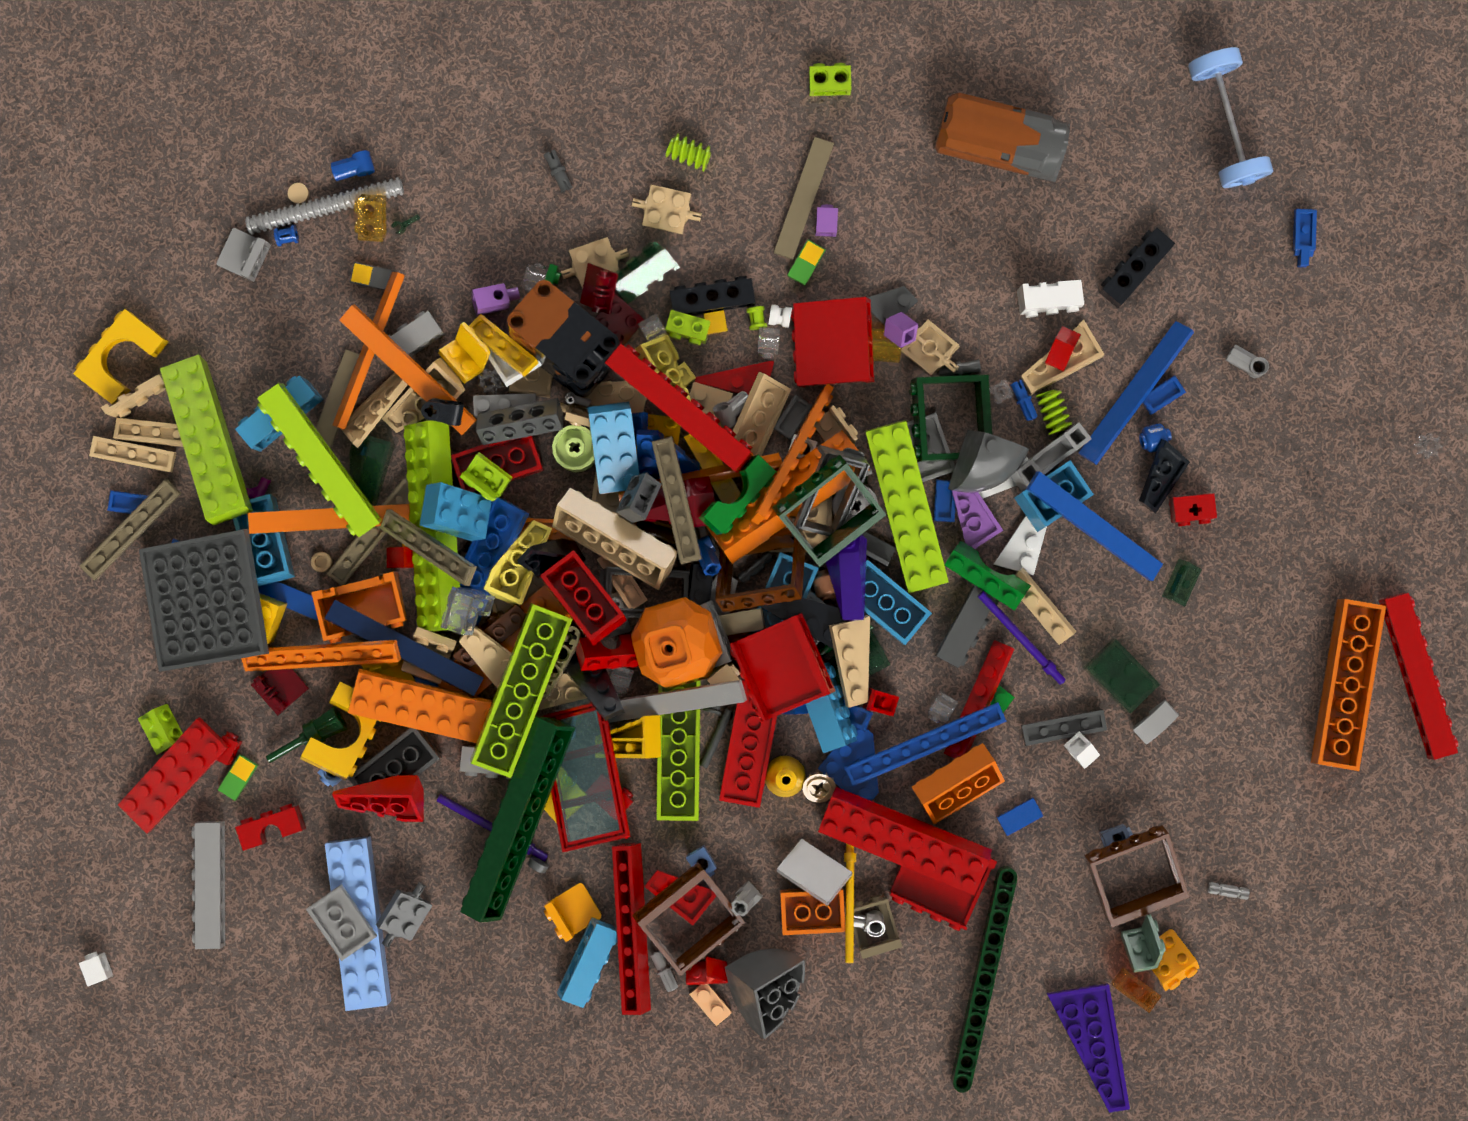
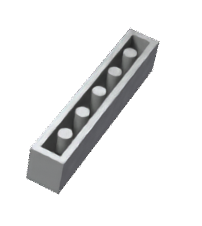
(209, 884)

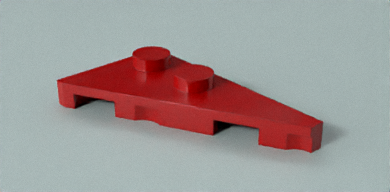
(736, 379)

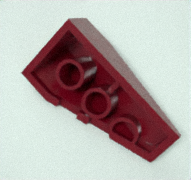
(699, 496)

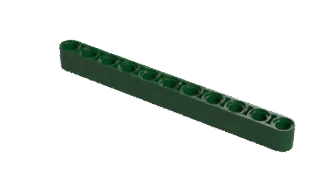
(985, 989)

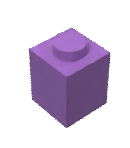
(826, 220)
(900, 329)

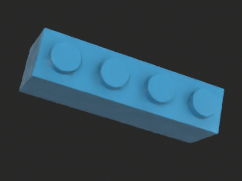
(587, 963)

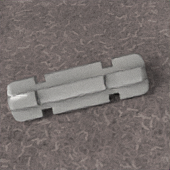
(1228, 890)

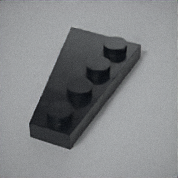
(817, 616)
(596, 687)

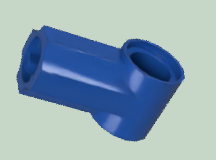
(358, 165)
(709, 561)

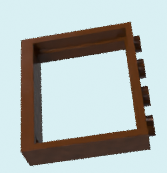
(765, 596)
(670, 896)
(1147, 903)

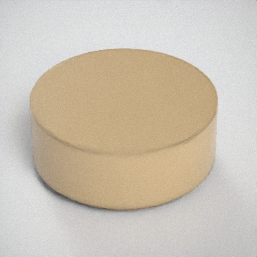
(298, 193)
(321, 562)

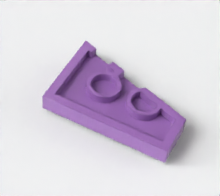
(975, 518)

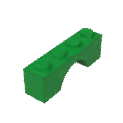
(755, 476)
(1005, 588)

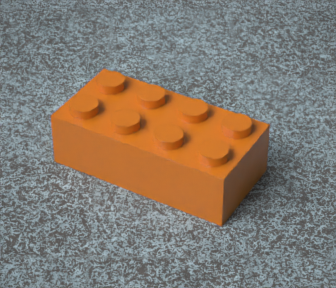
(958, 783)

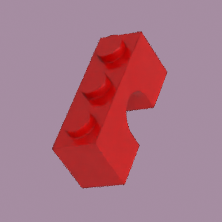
(600, 657)
(252, 832)

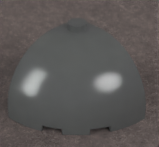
(985, 462)
(766, 987)

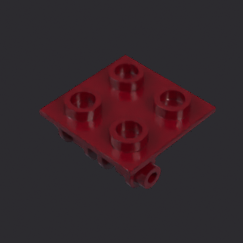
(599, 288)
(622, 320)
(279, 688)

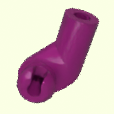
(260, 490)

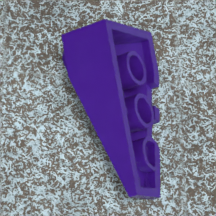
(848, 579)

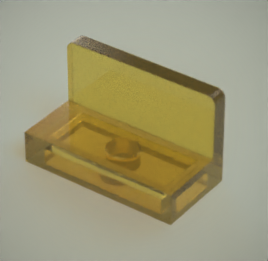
(883, 348)

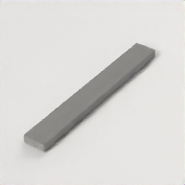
(682, 700)

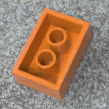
(807, 915)

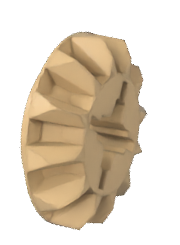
(822, 794)

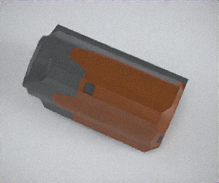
(1002, 136)

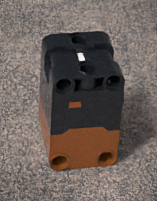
(562, 338)

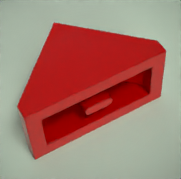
(1062, 348)
(399, 557)

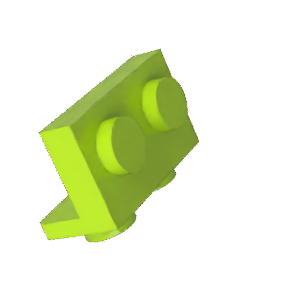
(688, 327)
(486, 477)
(160, 728)

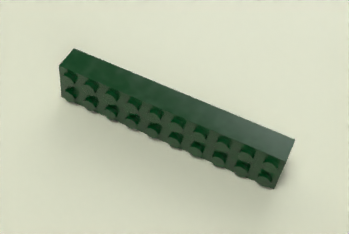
(517, 819)

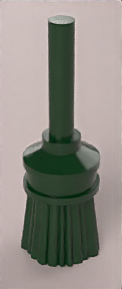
(323, 727)

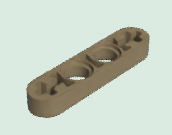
(561, 664)

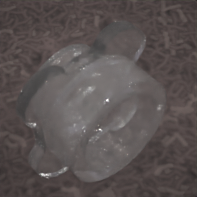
(1007, 393)

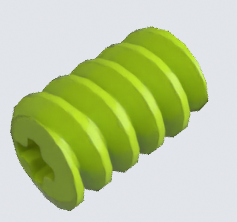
(689, 152)
(1053, 411)

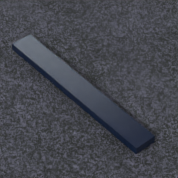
(409, 650)

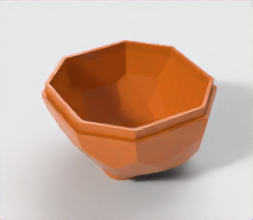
(689, 632)

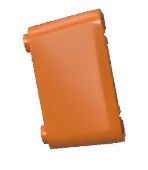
(374, 597)

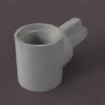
(866, 923)

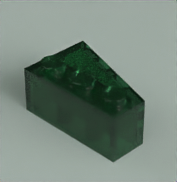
(642, 271)

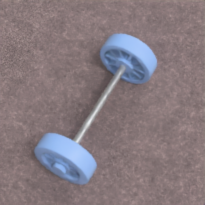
(1215, 65)

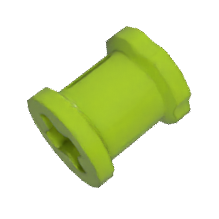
(756, 317)

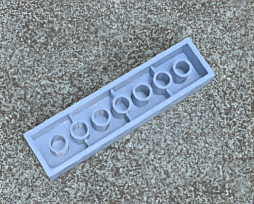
(365, 971)

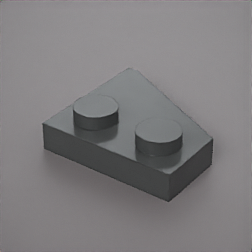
(891, 302)

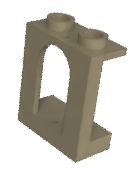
(893, 941)

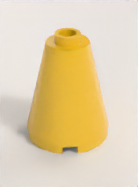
(782, 767)

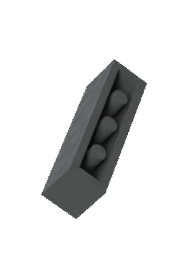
(964, 629)

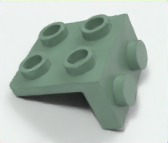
(1144, 946)

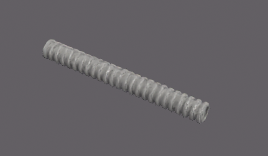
(321, 206)

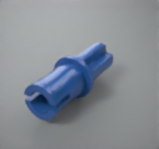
(1024, 400)

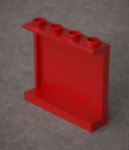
(833, 342)
(782, 667)
(936, 897)

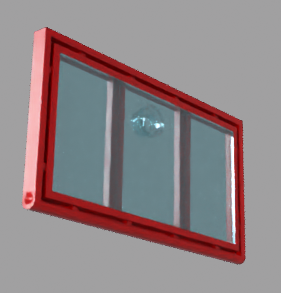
(588, 784)

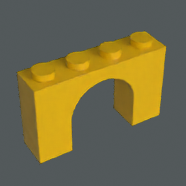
(94, 367)
(340, 761)

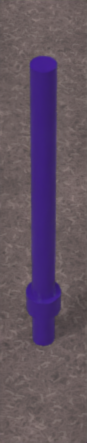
(1047, 666)
(484, 823)

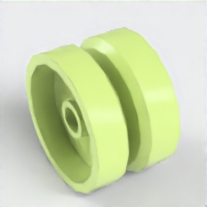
(563, 448)

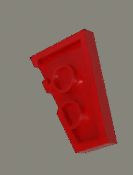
(688, 906)

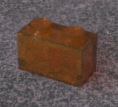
(1136, 990)

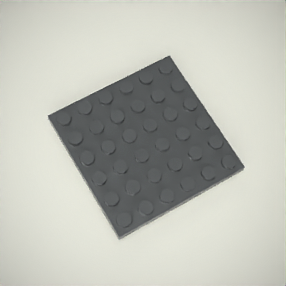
(204, 600)

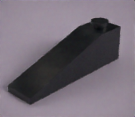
(544, 555)

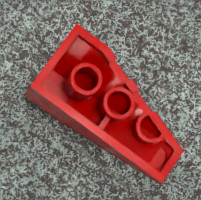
(393, 796)

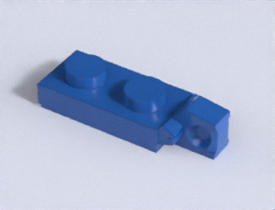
(1304, 235)

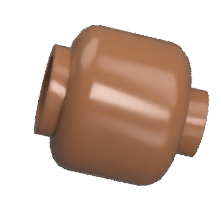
(823, 586)

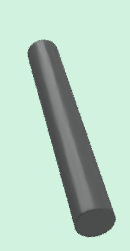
(716, 738)

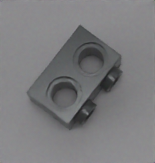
(638, 497)

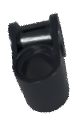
(446, 411)

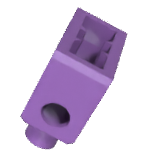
(484, 300)

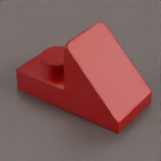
(881, 702)
(707, 972)

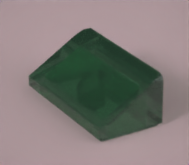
(1181, 582)

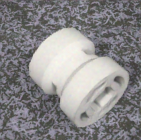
(780, 316)

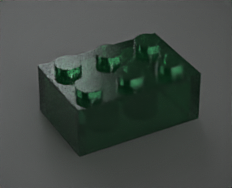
(1121, 676)

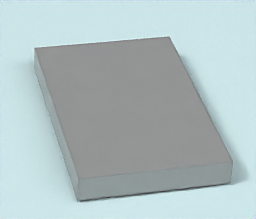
(936, 445)
(814, 872)
(341, 922)

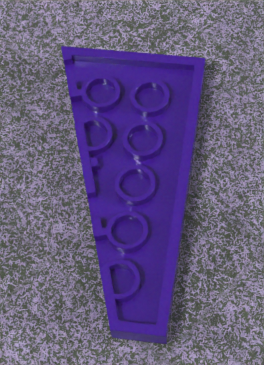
(1092, 1028)

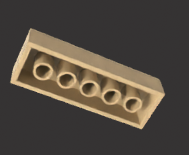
(614, 538)

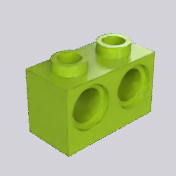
(830, 86)

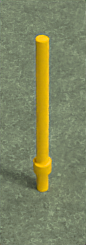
(850, 859)

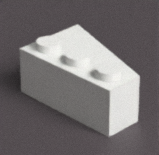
(1050, 298)

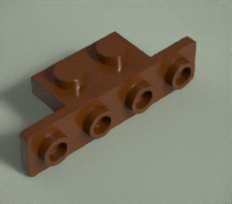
(498, 627)

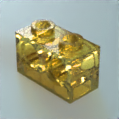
(375, 218)

